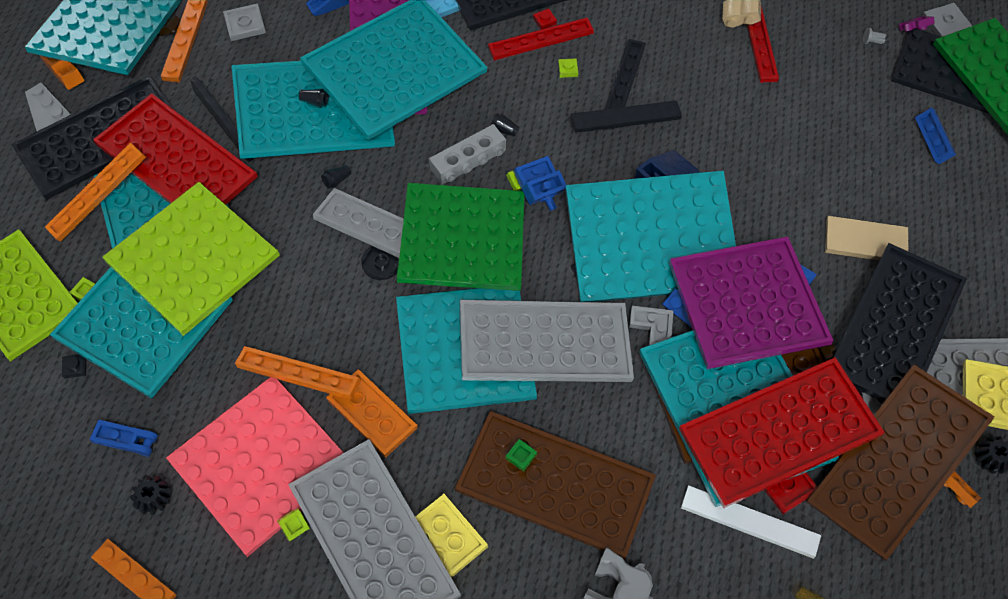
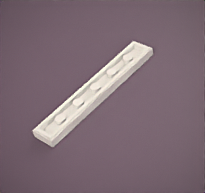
(753, 523)

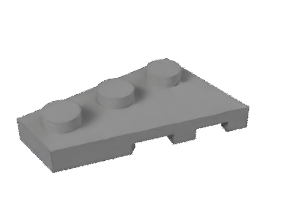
(44, 107)

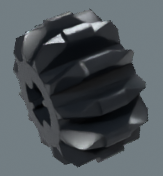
(993, 454)
(144, 502)

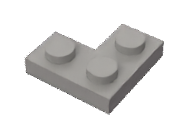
(653, 319)

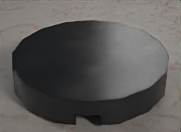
(379, 264)

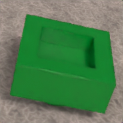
(521, 455)

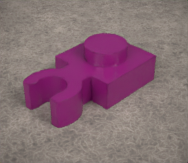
(919, 23)

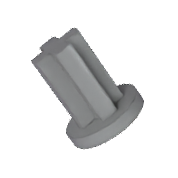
(871, 36)

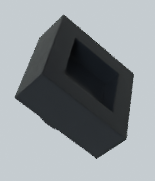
(73, 366)

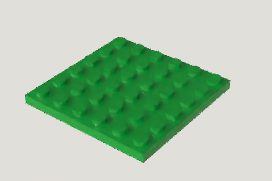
(462, 237)

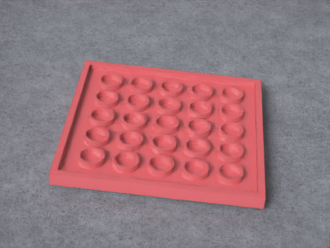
(249, 458)

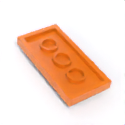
(374, 416)

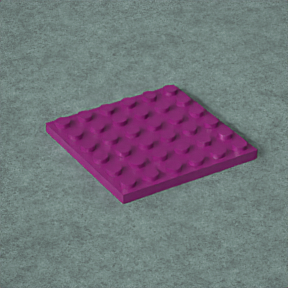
(749, 302)

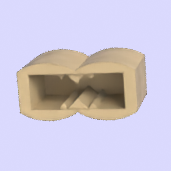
(741, 12)

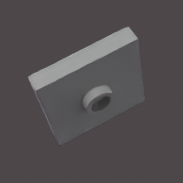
(947, 19)
(244, 22)

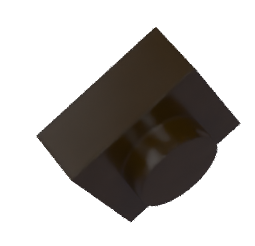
(170, 26)
(828, 351)

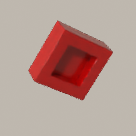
(545, 19)

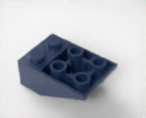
(665, 165)

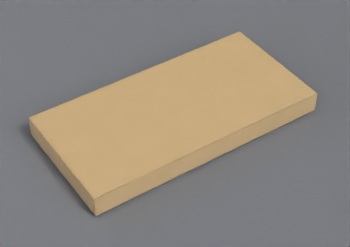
(862, 238)

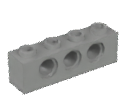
(467, 154)

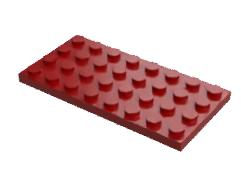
(175, 153)
(780, 432)

